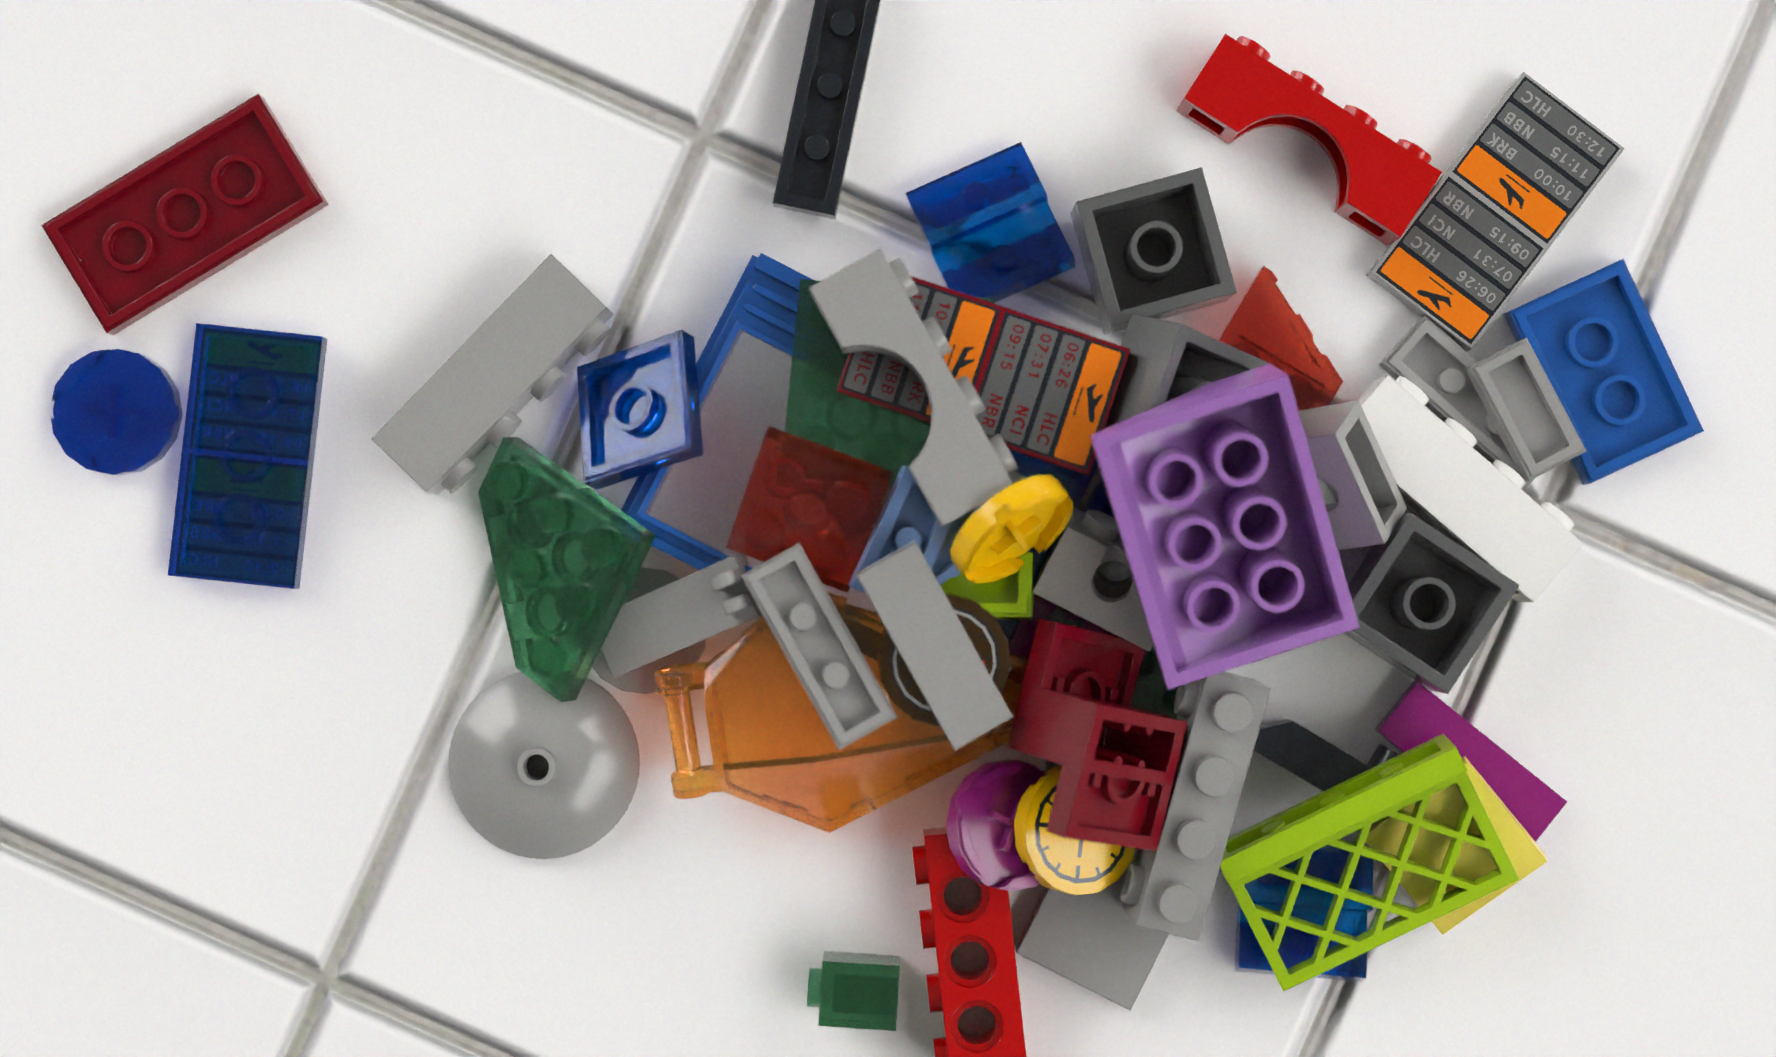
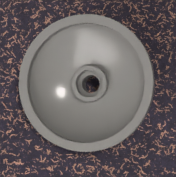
(589, 760)

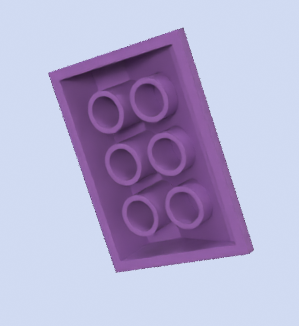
(1225, 526)

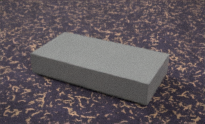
(1525, 410)

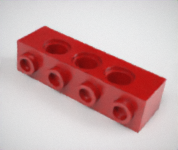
(955, 990)

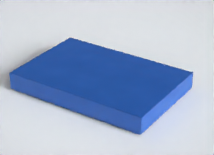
(1607, 370)

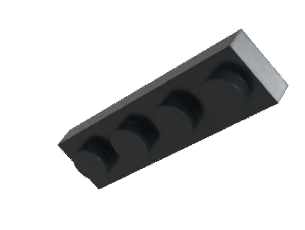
(826, 106)

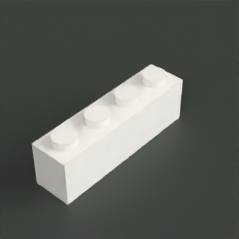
(1464, 493)

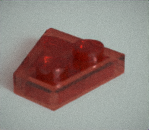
(1272, 332)

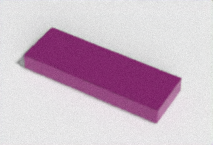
(1423, 716)

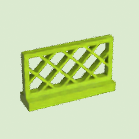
(1354, 808)

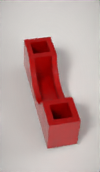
(1376, 178)

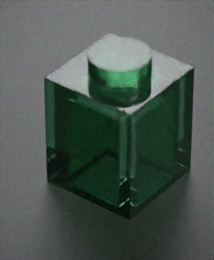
(855, 990)

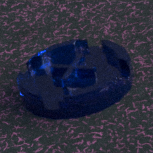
(116, 412)

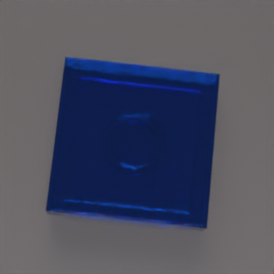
(639, 410)

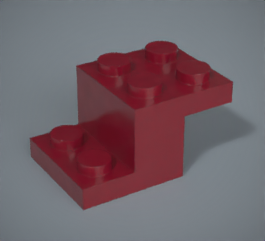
(1111, 754)

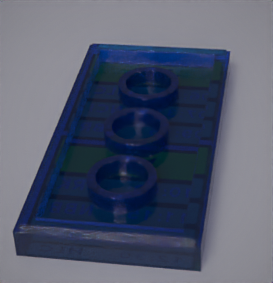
(247, 456)

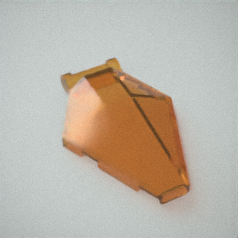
(776, 748)

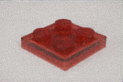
(810, 499)

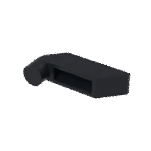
(1312, 756)

